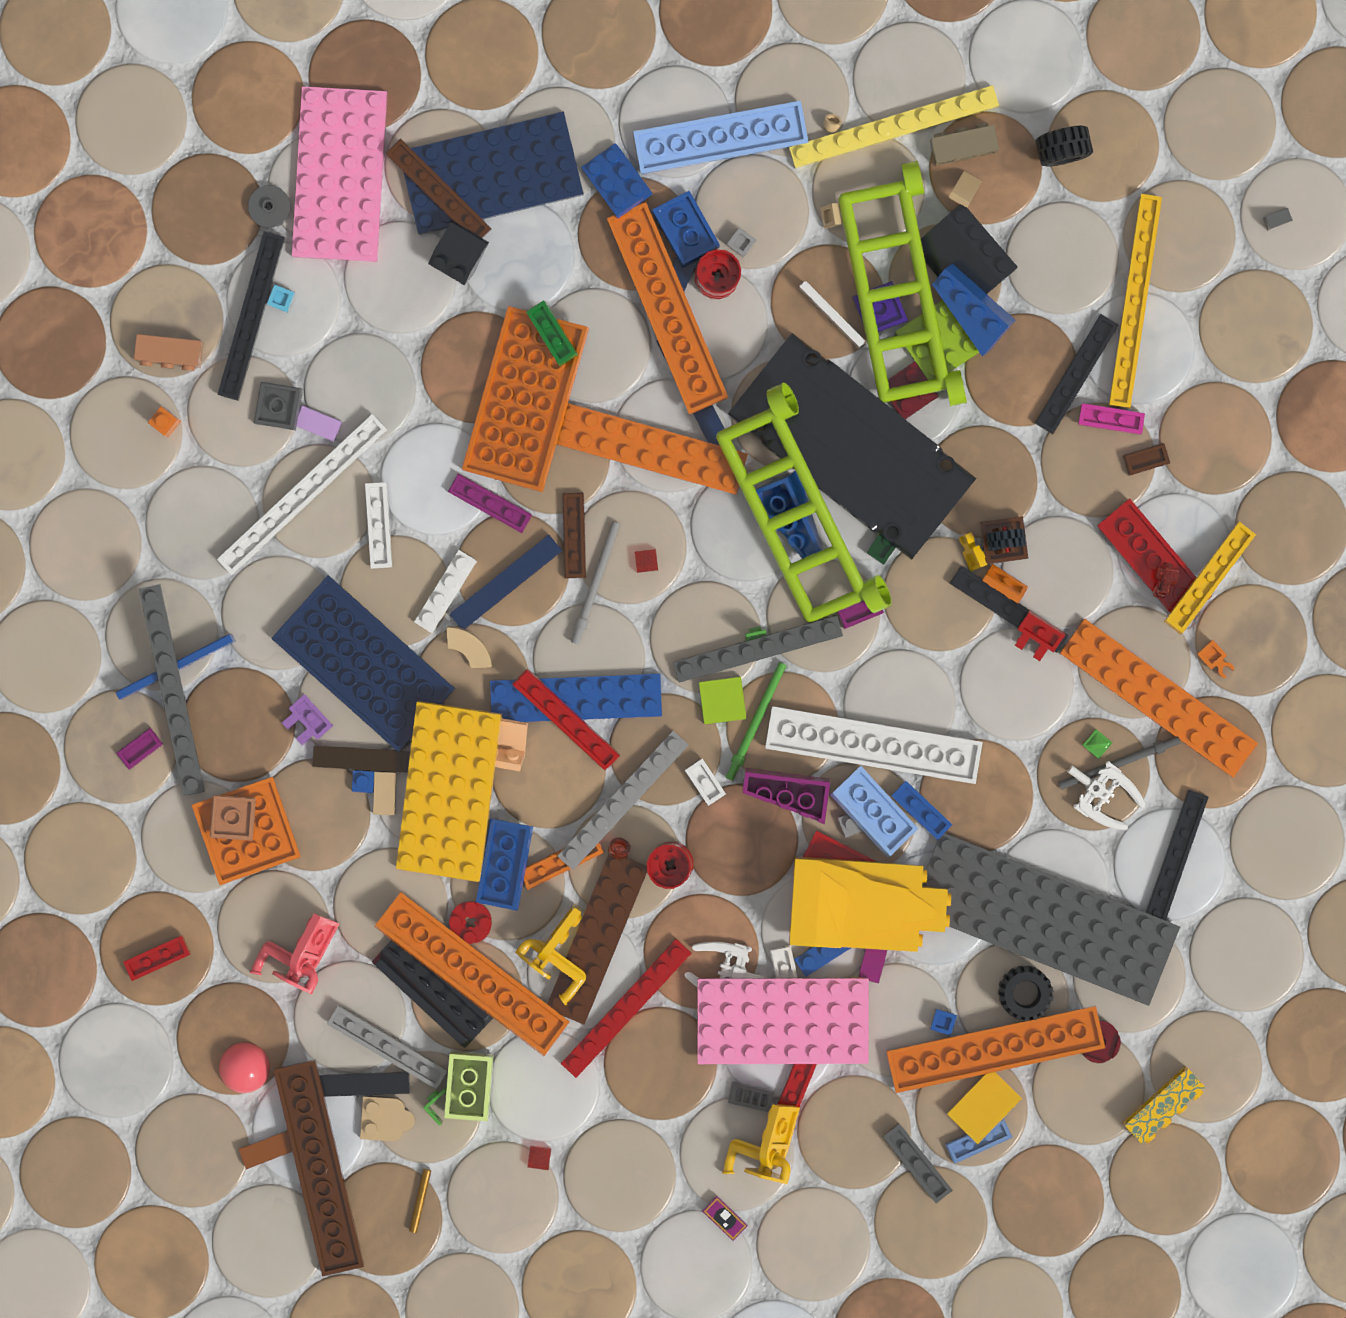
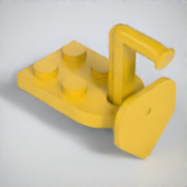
(546, 953)
(774, 1146)

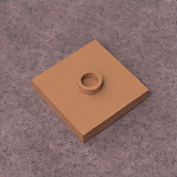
(232, 817)

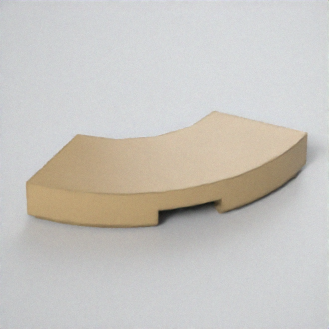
(470, 646)

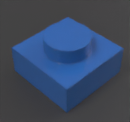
(363, 781)
(943, 1022)

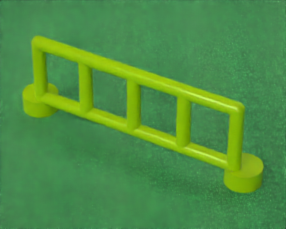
(906, 189)
(783, 406)

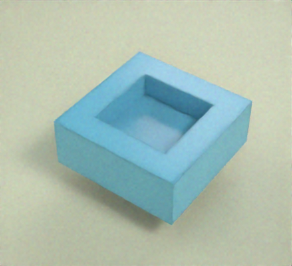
(280, 298)

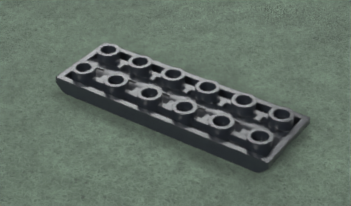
(432, 994)

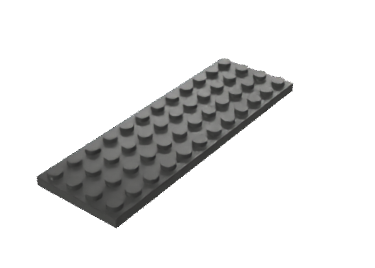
(1051, 919)

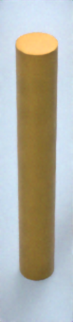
(420, 1200)

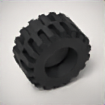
(1064, 146)
(1043, 999)

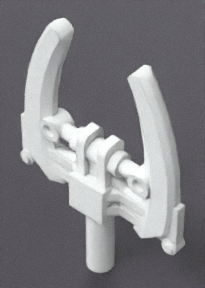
(1096, 788)
(735, 971)

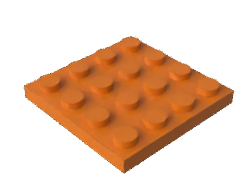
(272, 835)

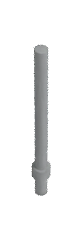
(581, 623)

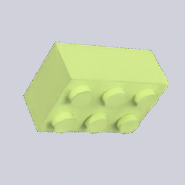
(468, 1086)

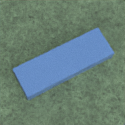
(965, 1147)

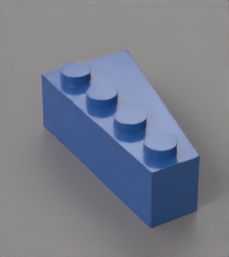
(974, 310)

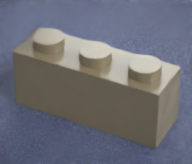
(964, 144)

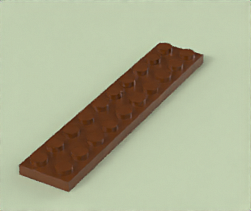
(318, 1167)

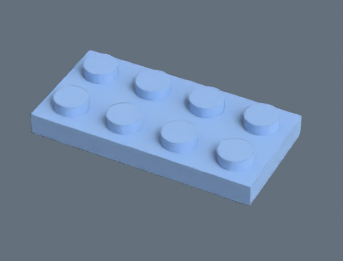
(874, 811)

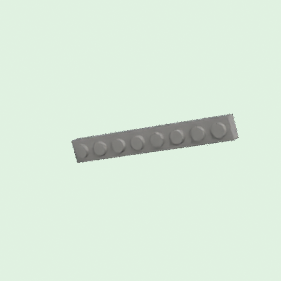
(623, 800)

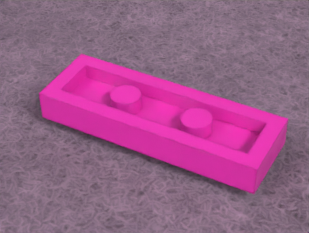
(1111, 419)

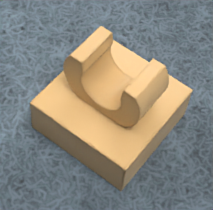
(831, 215)

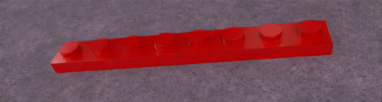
(626, 1008)

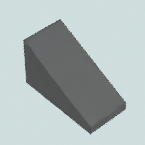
(1277, 219)

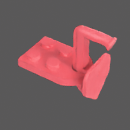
(306, 955)

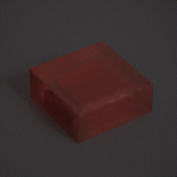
(646, 561)
(539, 1157)

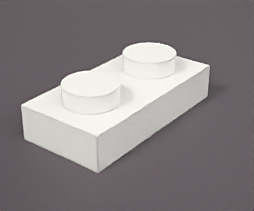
(705, 782)

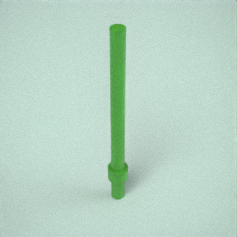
(738, 758)

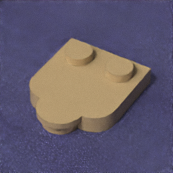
(384, 1118)

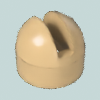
(832, 123)

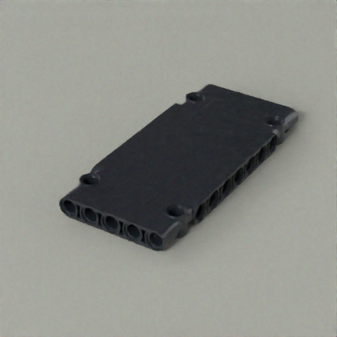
(858, 448)

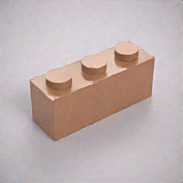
(168, 352)

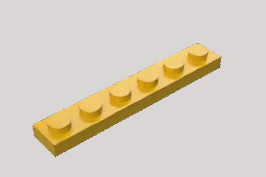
(1209, 578)

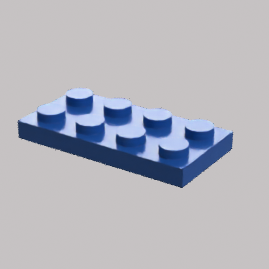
(504, 864)

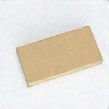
(965, 189)
(384, 793)

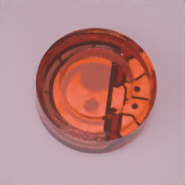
(619, 848)

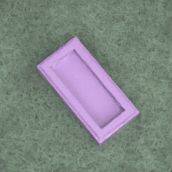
(318, 423)

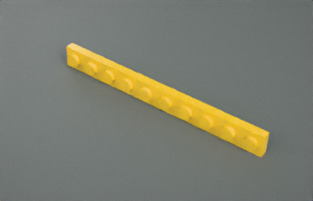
(1135, 301)

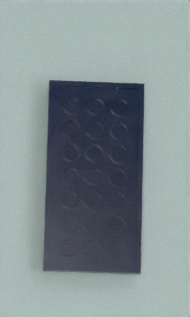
(500, 170)
(361, 661)

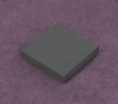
(278, 406)

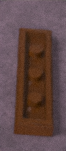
(574, 535)

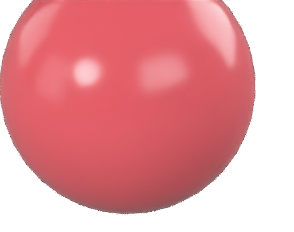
(244, 1067)

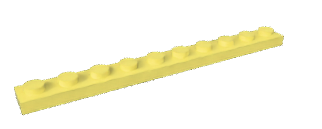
(894, 126)

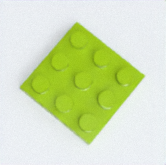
(955, 341)

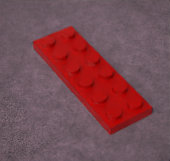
(1145, 549)

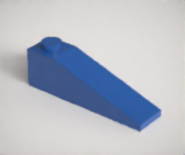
(782, 495)

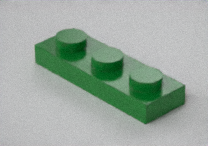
(552, 333)

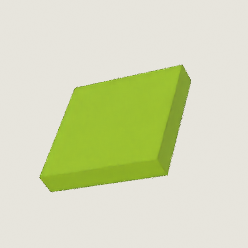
(722, 700)

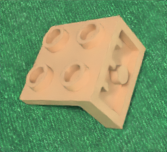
(511, 744)

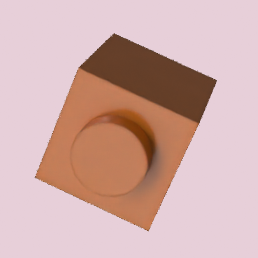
(164, 422)

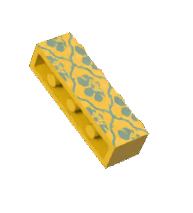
(1163, 1105)

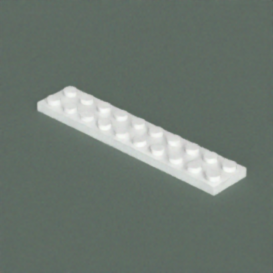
(873, 745)

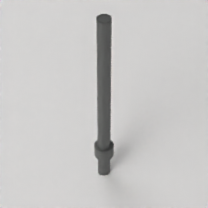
(1157, 747)

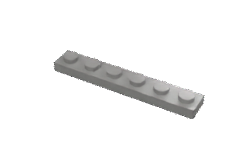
(387, 1047)

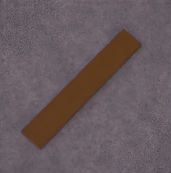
(436, 188)

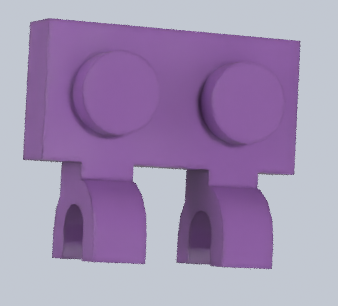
(310, 717)

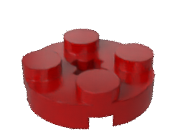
(483, 921)

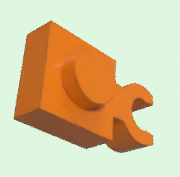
(1213, 656)

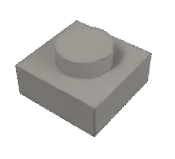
(741, 242)
(848, 825)

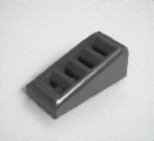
(768, 1102)

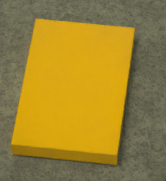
(984, 1106)

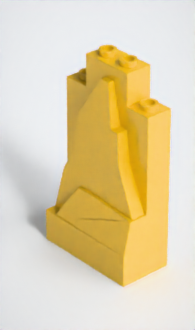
(864, 905)

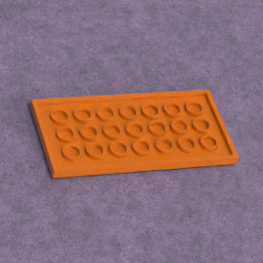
(522, 404)

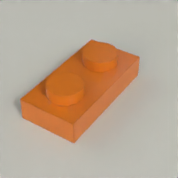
(1005, 583)

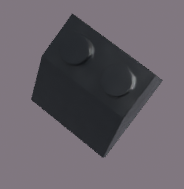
(458, 253)

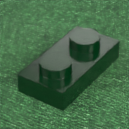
(882, 549)

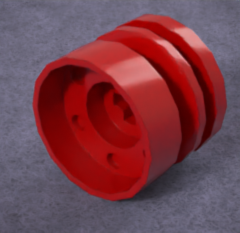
(729, 270)
(673, 877)

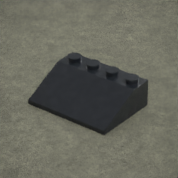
(969, 246)

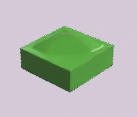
(1097, 744)

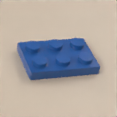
(616, 180)
(685, 228)

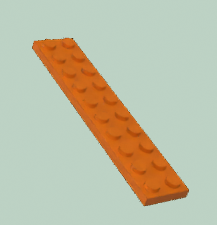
(667, 309)
(647, 448)
(1158, 698)
(472, 974)
(995, 1049)

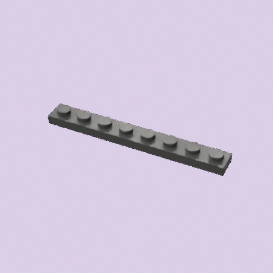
(758, 648)

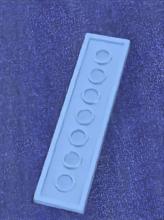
(720, 137)

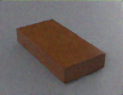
(1146, 459)

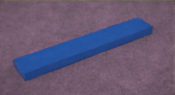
(182, 663)

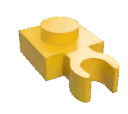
(973, 554)

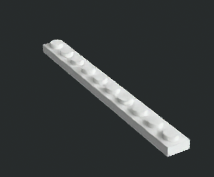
(302, 494)

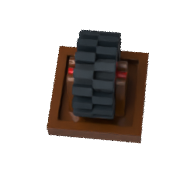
(1004, 540)

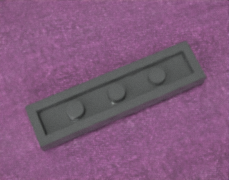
(917, 1163)

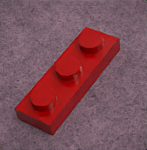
(157, 958)

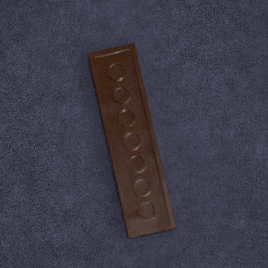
(599, 934)

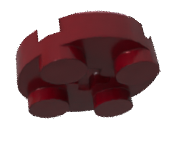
(1112, 1044)

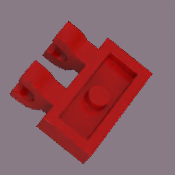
(1040, 631)

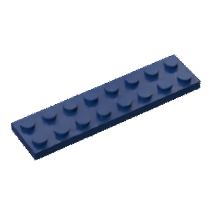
(587, 696)

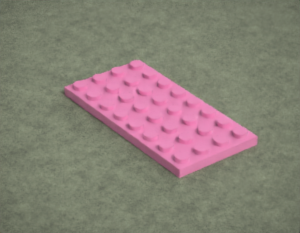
(339, 174)
(783, 1021)

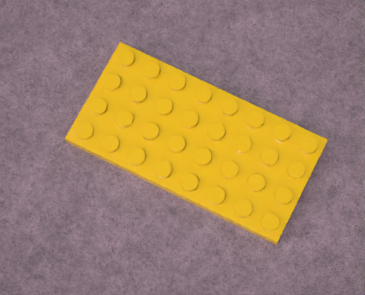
(448, 791)

